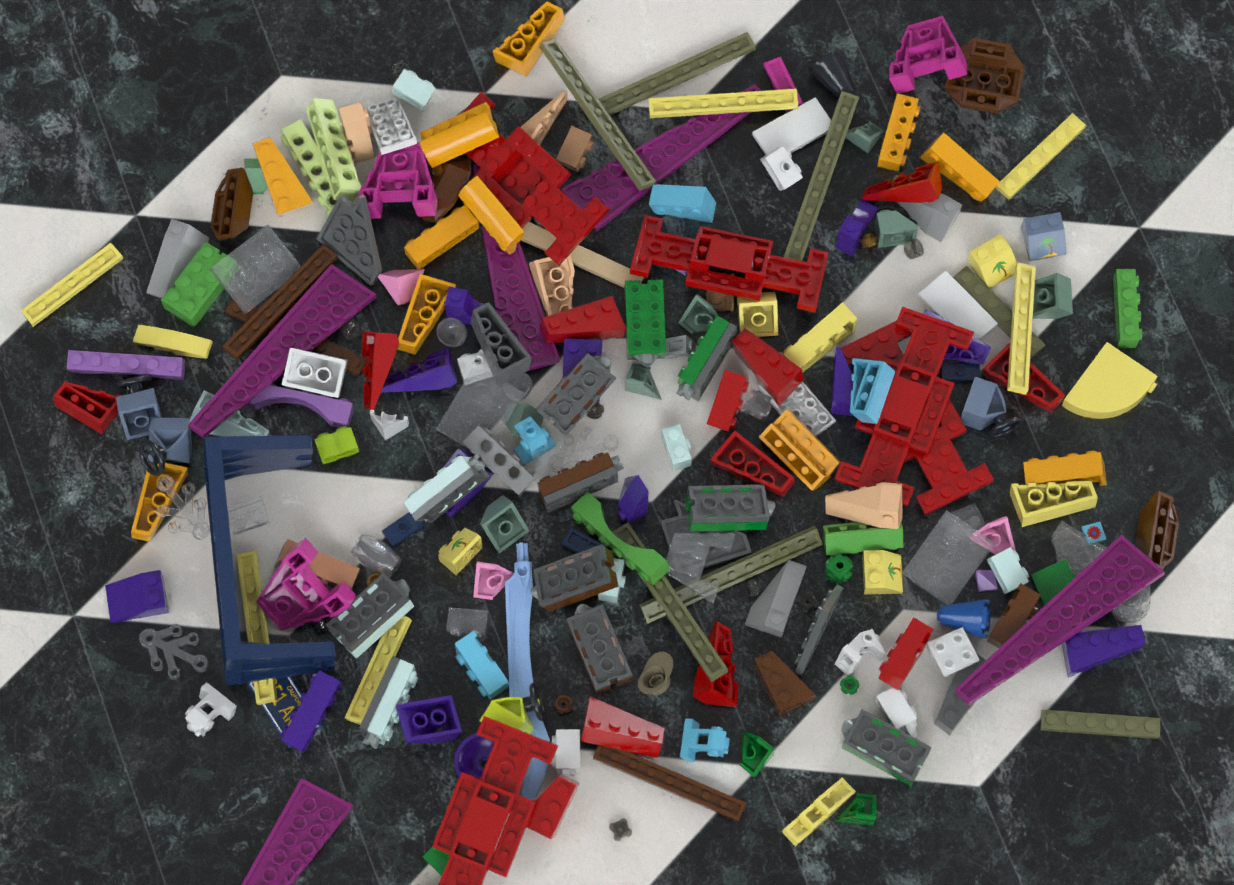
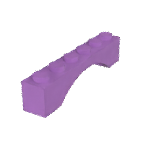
(100, 362)
(335, 412)

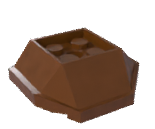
(991, 62)

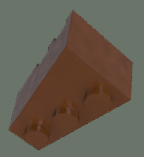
(1015, 615)
(781, 684)

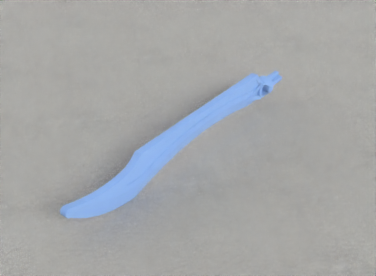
(518, 614)

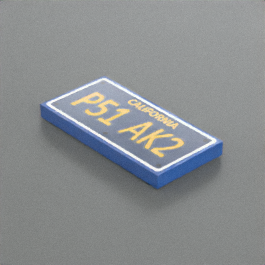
(287, 700)

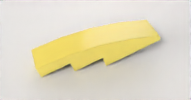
(172, 341)
(818, 812)

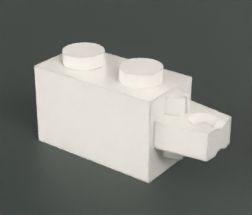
(897, 711)
(568, 752)

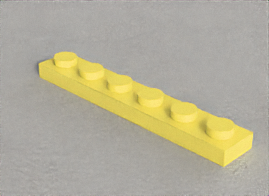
(1040, 156)
(71, 284)
(386, 648)

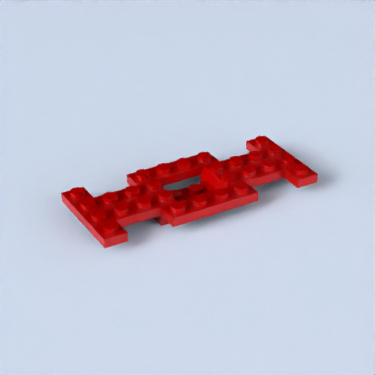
(534, 181)
(732, 253)
(912, 383)
(942, 463)
(482, 806)

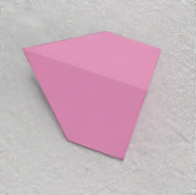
(401, 283)
(999, 533)
(490, 580)

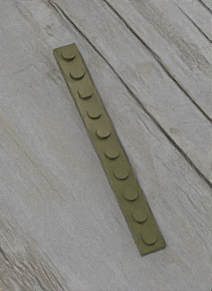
(677, 74)
(597, 114)
(821, 176)
(742, 569)
(679, 615)

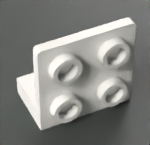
(952, 652)

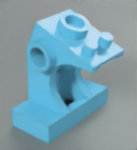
(534, 441)
(716, 746)

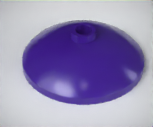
(472, 754)

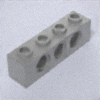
(474, 443)

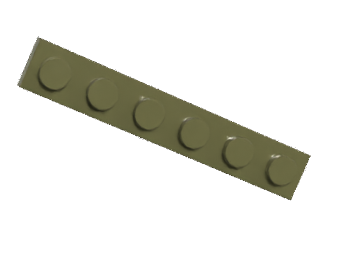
(992, 305)
(1100, 724)

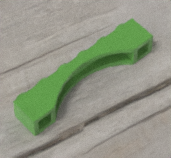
(645, 561)

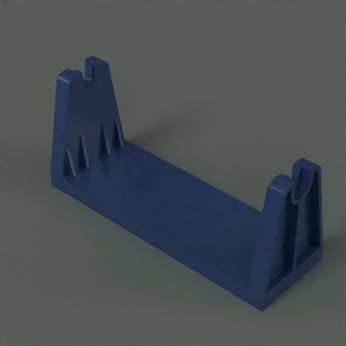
(226, 459)

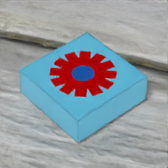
(1094, 531)

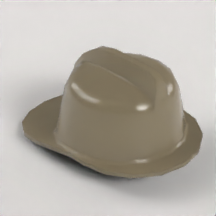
(656, 674)

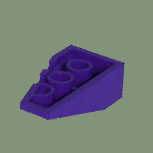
(977, 350)
(431, 374)
(633, 500)

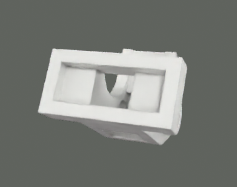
(849, 655)
(200, 721)

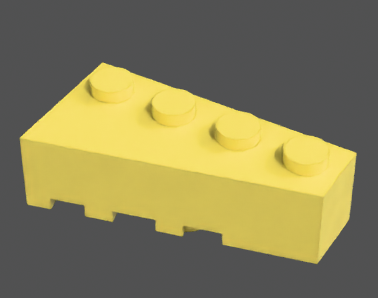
(1049, 501)

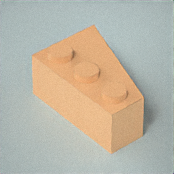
(357, 132)

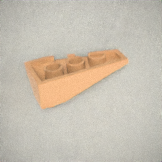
(541, 122)
(553, 284)
(872, 505)

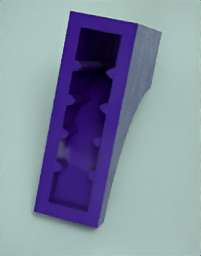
(855, 227)
(460, 305)

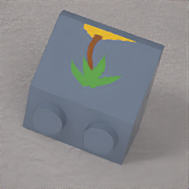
(1044, 236)

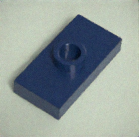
(959, 371)
(402, 529)
(578, 541)

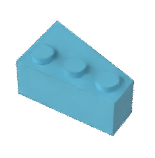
(683, 202)
(870, 389)
(480, 666)

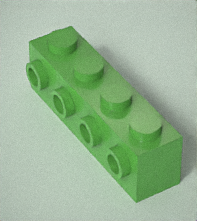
(1126, 308)
(860, 537)

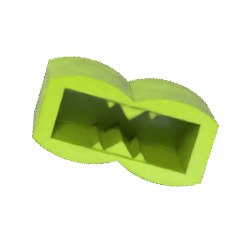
(336, 445)

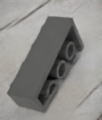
(500, 346)
(953, 707)

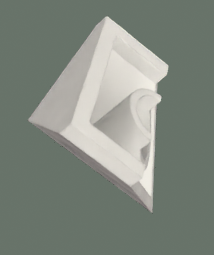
(388, 424)

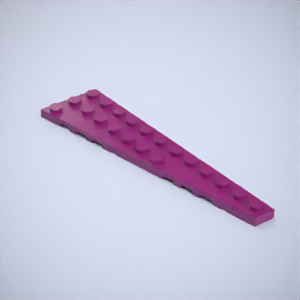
(661, 158)
(517, 299)
(310, 321)
(1097, 590)
(298, 835)

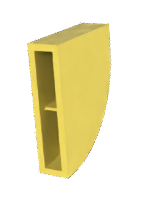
(1110, 386)

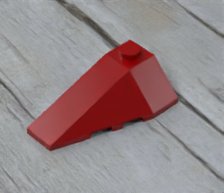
(913, 188)
(379, 354)
(722, 690)

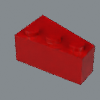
(728, 401)
(88, 406)
(905, 654)
(552, 806)

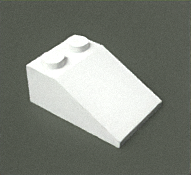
(314, 372)

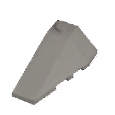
(934, 217)
(176, 252)
(775, 603)

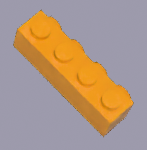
(898, 131)
(441, 237)

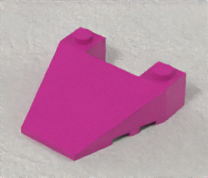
(926, 49)
(400, 178)
(298, 594)

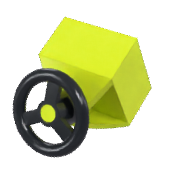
(515, 710)

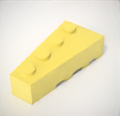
(822, 338)

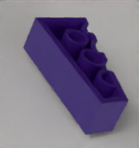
(1100, 646)
(311, 711)

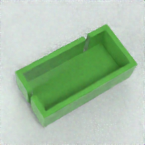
(195, 287)

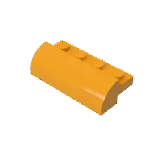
(458, 135)
(491, 214)
(800, 450)

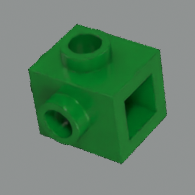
(838, 575)

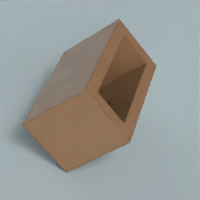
(575, 149)

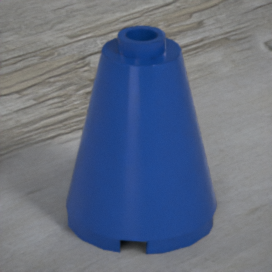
(971, 616)

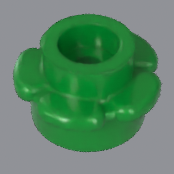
(849, 680)

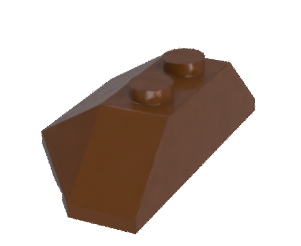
(448, 182)
(232, 205)
(1158, 529)

